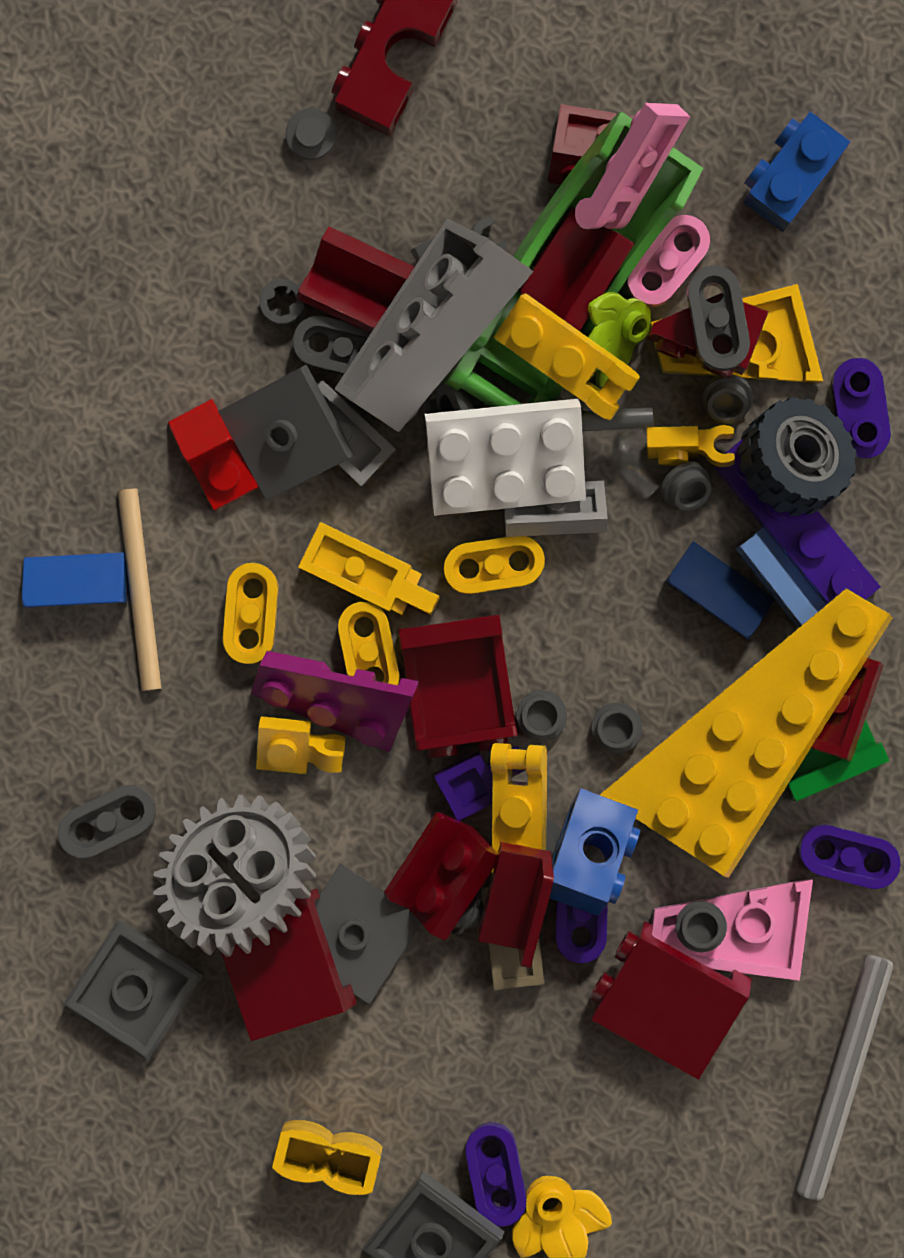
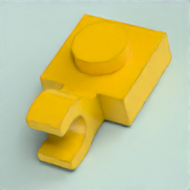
(677, 444)
(289, 746)

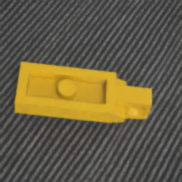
(365, 572)

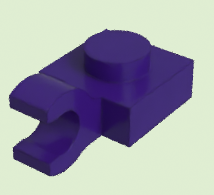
(468, 784)

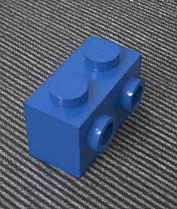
(796, 171)

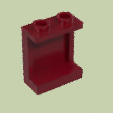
(461, 685)
(290, 978)
(668, 1001)

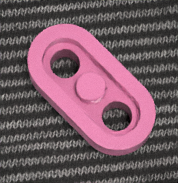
(669, 262)

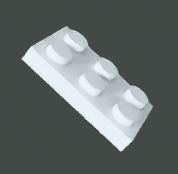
(506, 456)

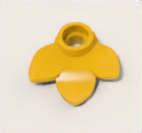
(563, 1228)

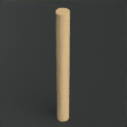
(139, 589)

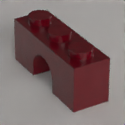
(369, 88)

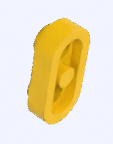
(494, 564)
(250, 613)
(368, 651)

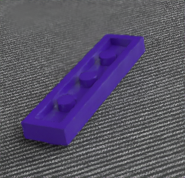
(805, 540)

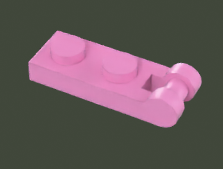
(633, 167)

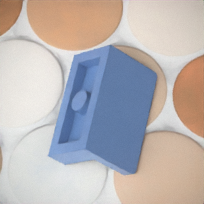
(780, 577)

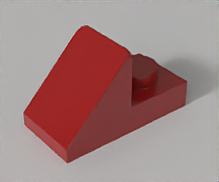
(213, 455)

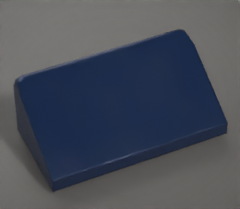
(719, 590)

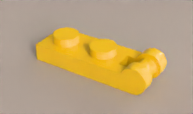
(565, 355)
(519, 807)

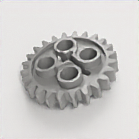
(198, 907)

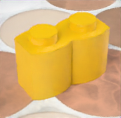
(313, 1154)

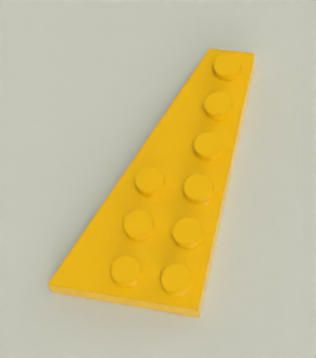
(735, 757)

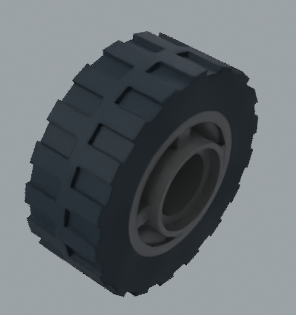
(797, 456)

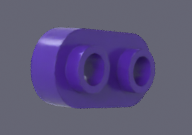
(862, 407)
(848, 856)
(570, 918)
(495, 1173)

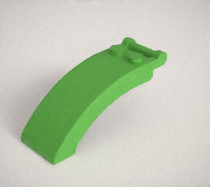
(659, 205)

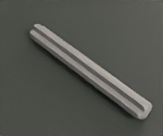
(844, 1077)

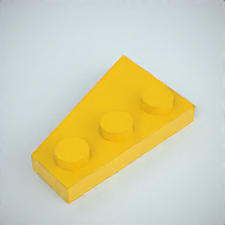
(783, 348)

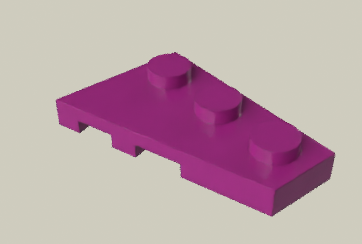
(343, 702)

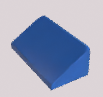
(74, 580)

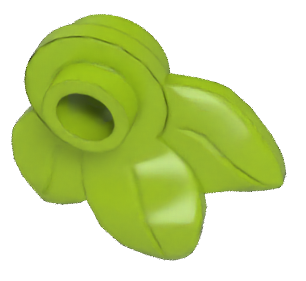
(618, 326)

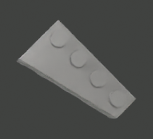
(431, 323)

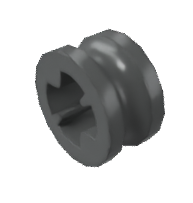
(268, 294)

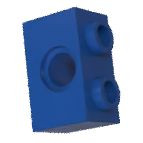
(606, 826)

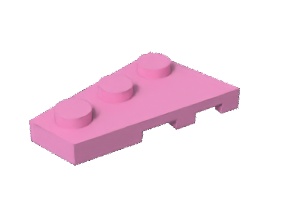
(762, 930)

